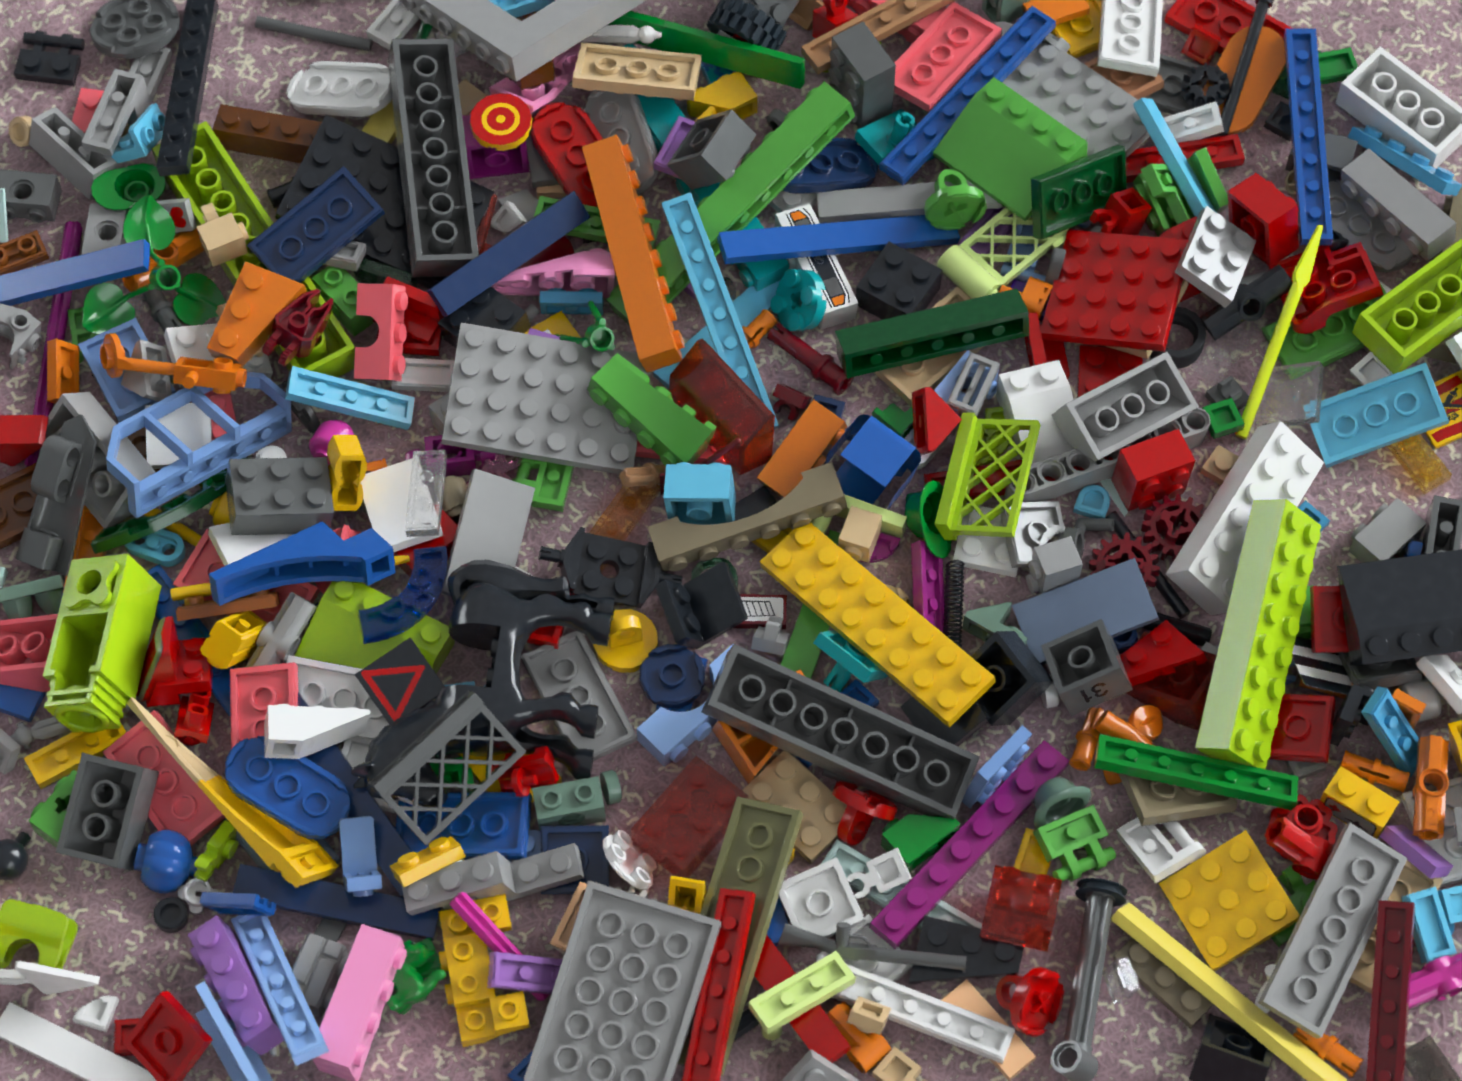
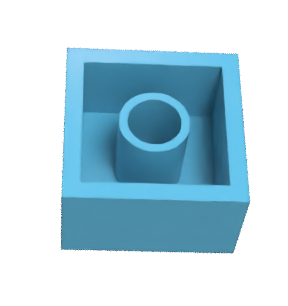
(700, 493)

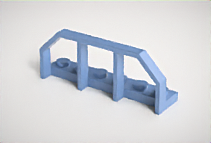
(209, 459)

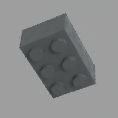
(862, 74)
(278, 495)

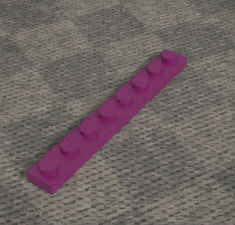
(967, 846)

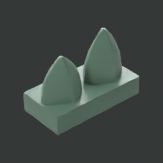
(47, 592)

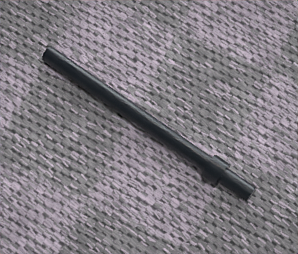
(1244, 63)

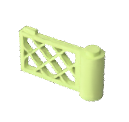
(972, 271)

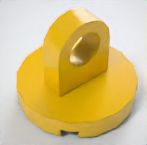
(629, 642)

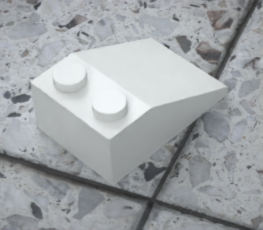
(1036, 395)

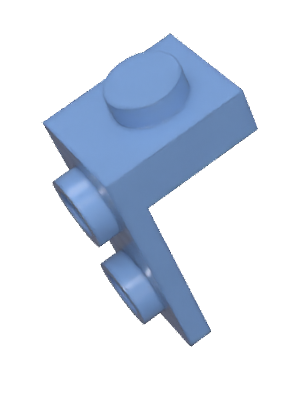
(359, 856)

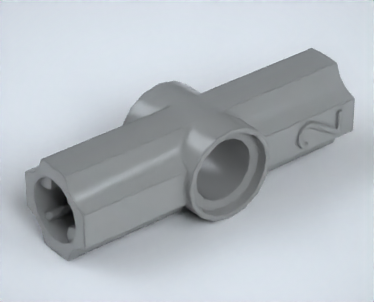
(282, 634)

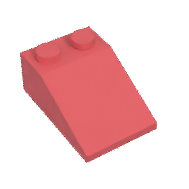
(25, 651)

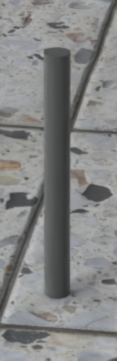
(313, 33)

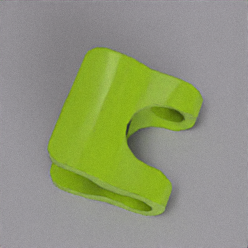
(38, 925)

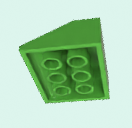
(1005, 143)

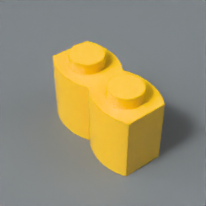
(346, 472)

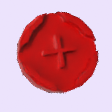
(860, 811)
(1035, 999)

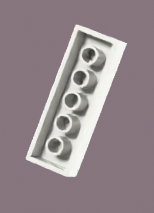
(1270, 467)

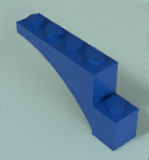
(305, 557)

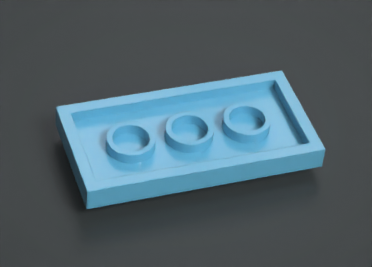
(1378, 415)

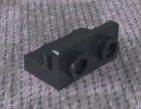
(1350, 713)

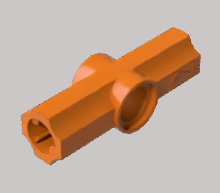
(182, 248)
(1428, 805)

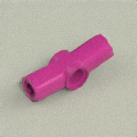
(1436, 980)

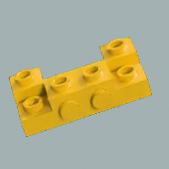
(466, 957)

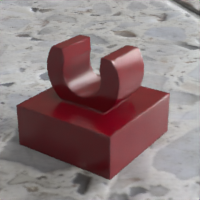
(792, 398)

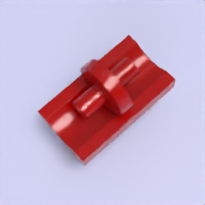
(194, 718)
(529, 772)

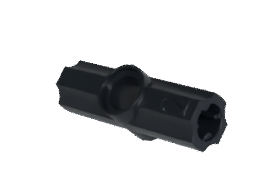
(1261, 294)

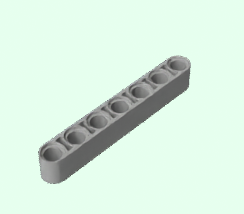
(1069, 479)

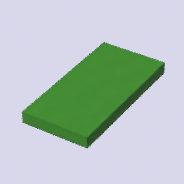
(1325, 343)

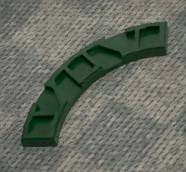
(171, 512)

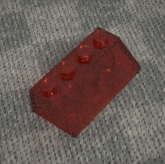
(727, 402)

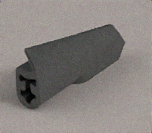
(61, 490)

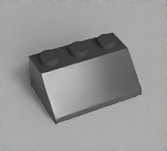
(107, 811)

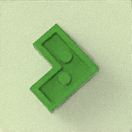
(1160, 183)

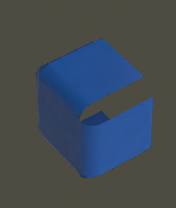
(873, 459)

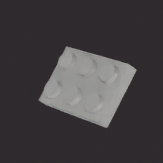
(1215, 256)

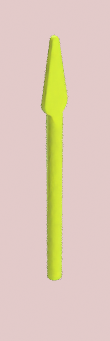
(1300, 278)

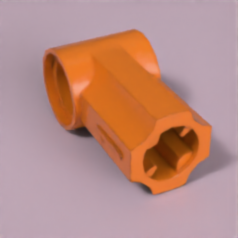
(866, 1047)

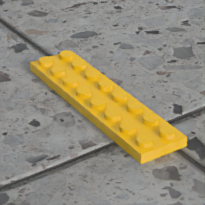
(878, 623)

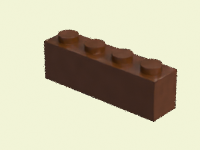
(264, 133)

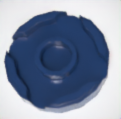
(672, 676)

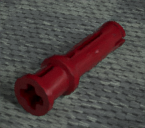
(821, 366)

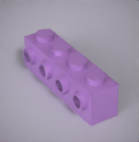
(237, 985)

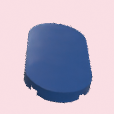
(287, 789)

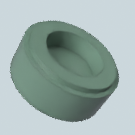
(610, 787)

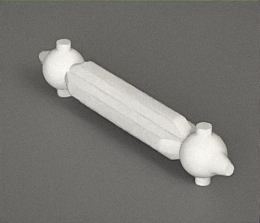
(623, 34)

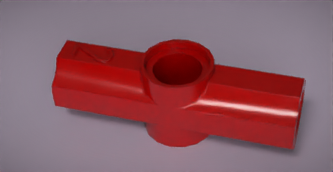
(1304, 850)

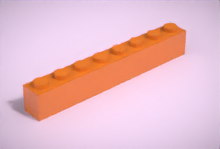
(632, 253)

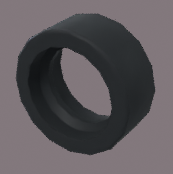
(1193, 323)

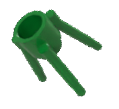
(596, 335)

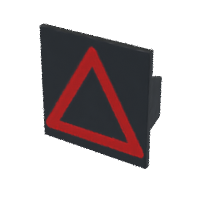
(400, 681)

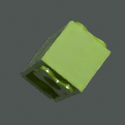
(99, 641)

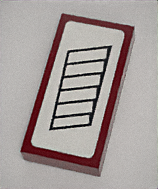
(760, 607)

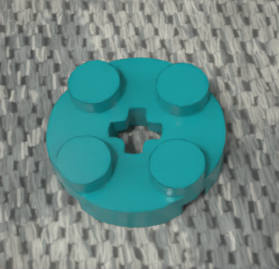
(807, 287)

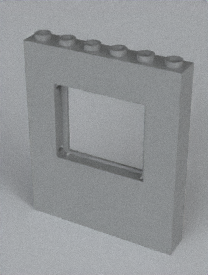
(514, 45)

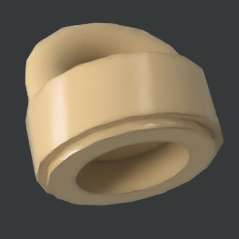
(20, 130)

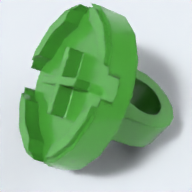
(955, 204)

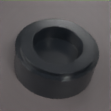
(171, 915)

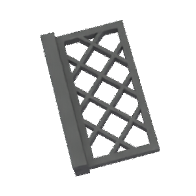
(423, 750)

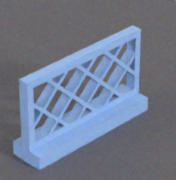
(239, 1062)

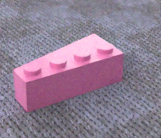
(359, 1002)

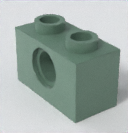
(569, 803)

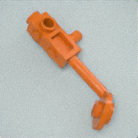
(219, 374)

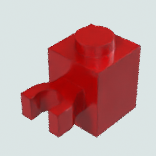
(831, 16)
(1123, 213)

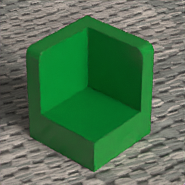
(895, 419)

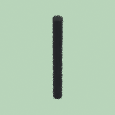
(1162, 583)

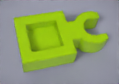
(219, 847)

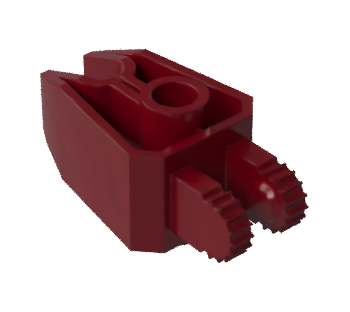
(299, 327)

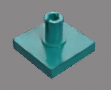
(885, 134)
(848, 661)

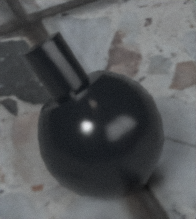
(13, 856)

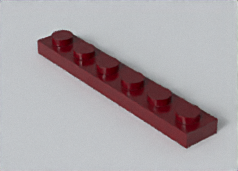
(1390, 991)

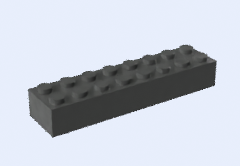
(432, 156)
(840, 734)

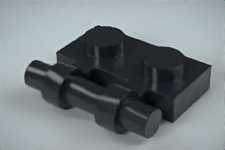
(49, 66)

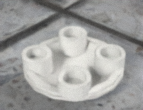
(628, 861)

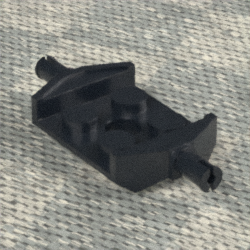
(635, 567)

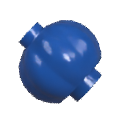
(165, 861)

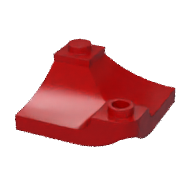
(1336, 283)

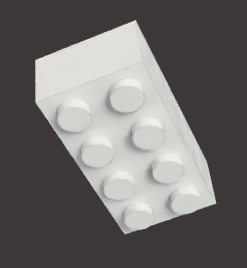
(1402, 107)

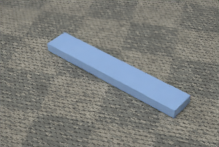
(280, 988)

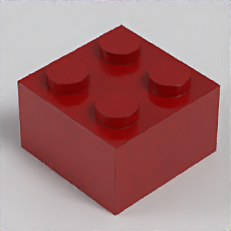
(1266, 217)
(1153, 470)

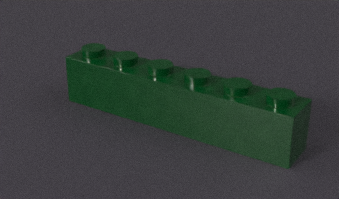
(932, 333)

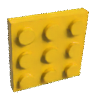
(1230, 901)

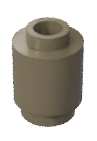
(454, 496)

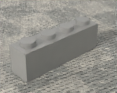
(1398, 205)

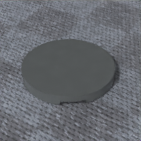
(134, 27)

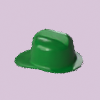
(125, 186)
(921, 514)

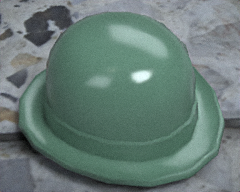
(1058, 799)

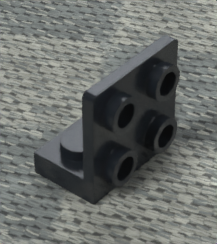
(702, 606)

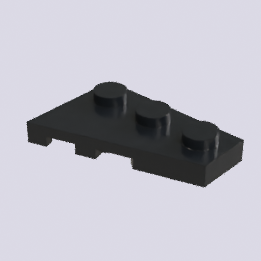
(984, 956)

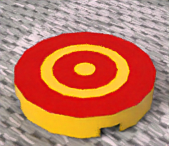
(501, 121)

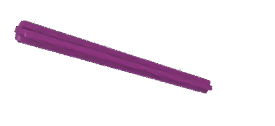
(56, 324)

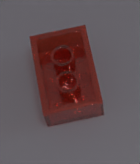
(687, 819)

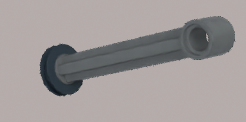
(1100, 899)

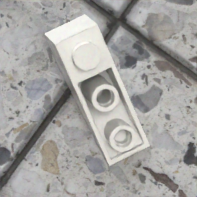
(302, 730)

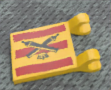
(1451, 397)

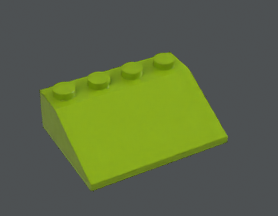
(336, 632)

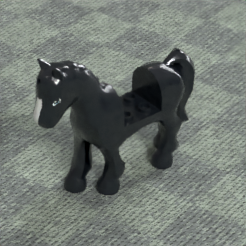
(498, 612)

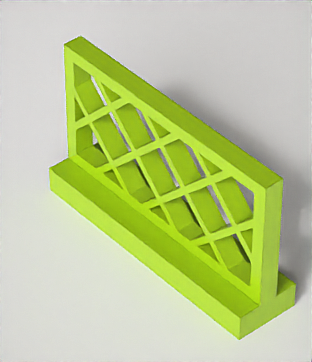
(961, 477)

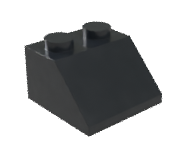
(1229, 1054)

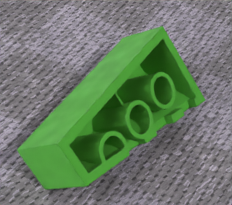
(650, 412)

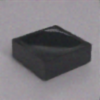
(1279, 121)

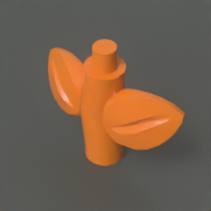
(1142, 726)

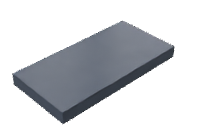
(1113, 595)

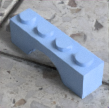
(670, 733)

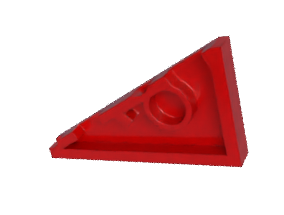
(1159, 654)

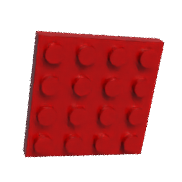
(1115, 291)

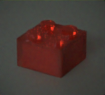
(1021, 908)

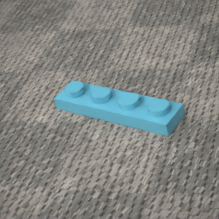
(349, 398)

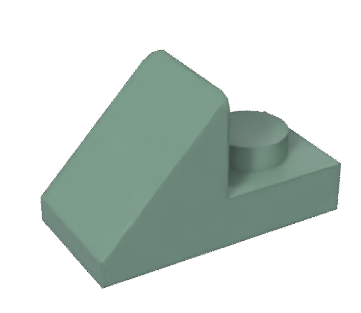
(987, 620)

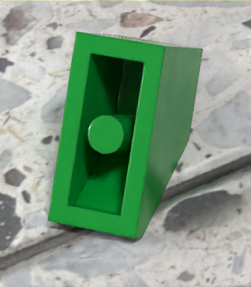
(918, 837)

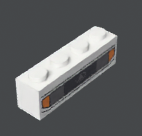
(841, 301)

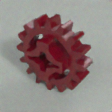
(1164, 519)
(1125, 549)

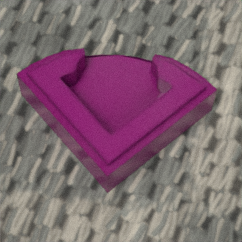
(885, 545)

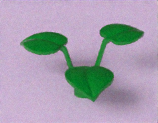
(196, 298)

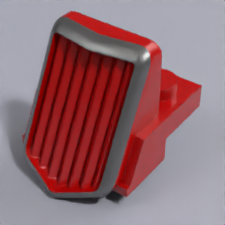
(173, 667)

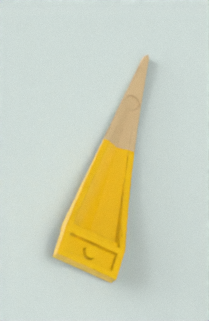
(282, 850)

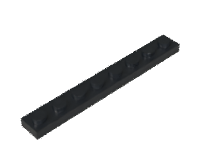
(187, 88)

